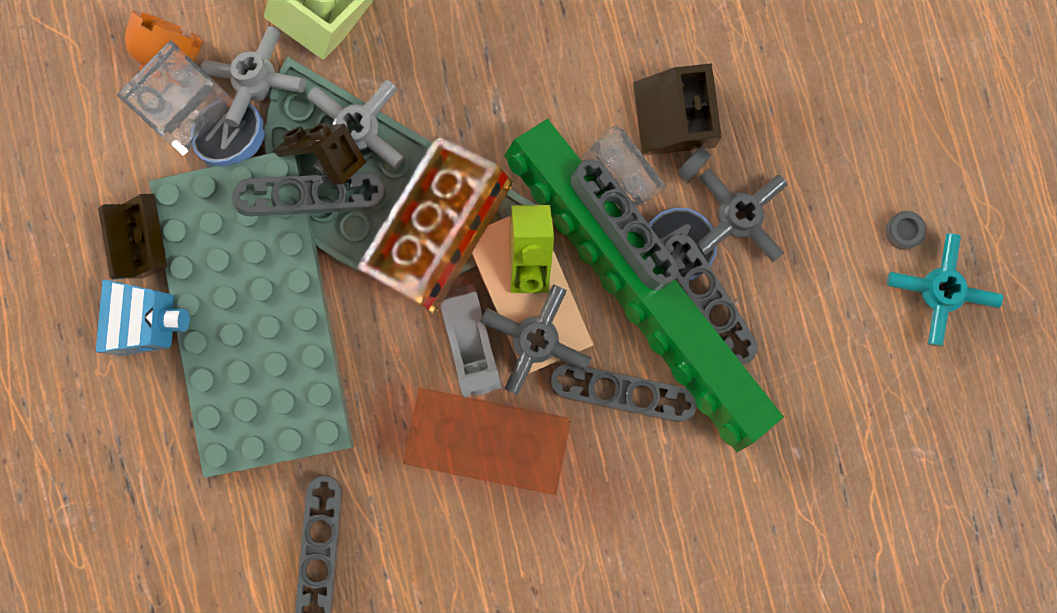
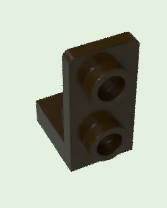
(331, 145)

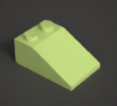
(316, 23)

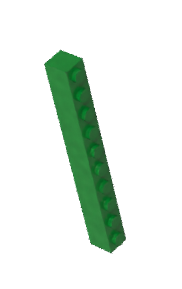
(665, 316)

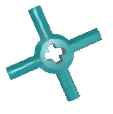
(953, 281)

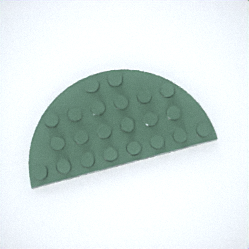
(350, 233)

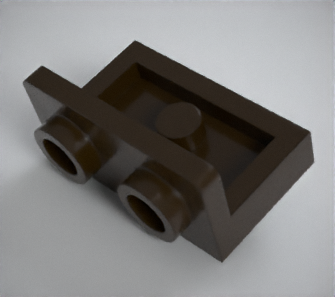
(132, 238)

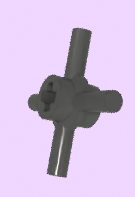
(747, 226)
(549, 333)

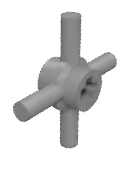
(253, 76)
(366, 116)

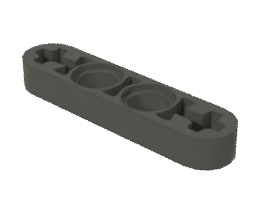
(309, 199)
(629, 221)
(712, 296)
(622, 397)
(315, 550)

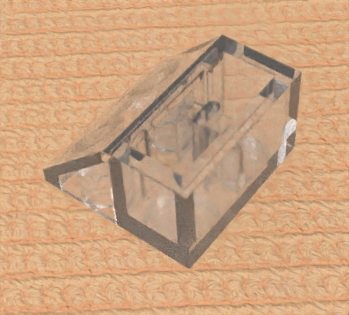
(176, 97)

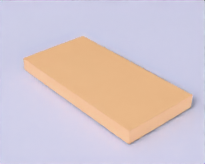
(493, 263)

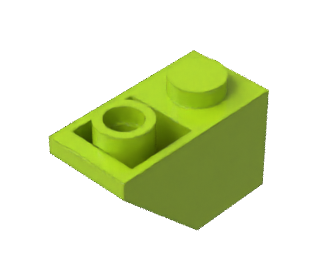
(530, 248)

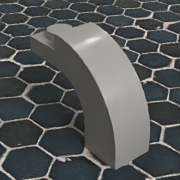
(469, 342)

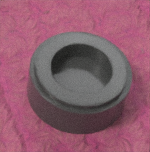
(694, 164)
(905, 230)

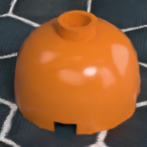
(149, 34)

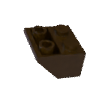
(677, 110)

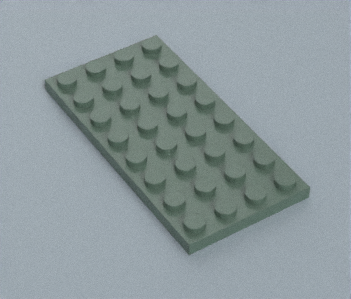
(259, 324)

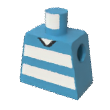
(136, 320)

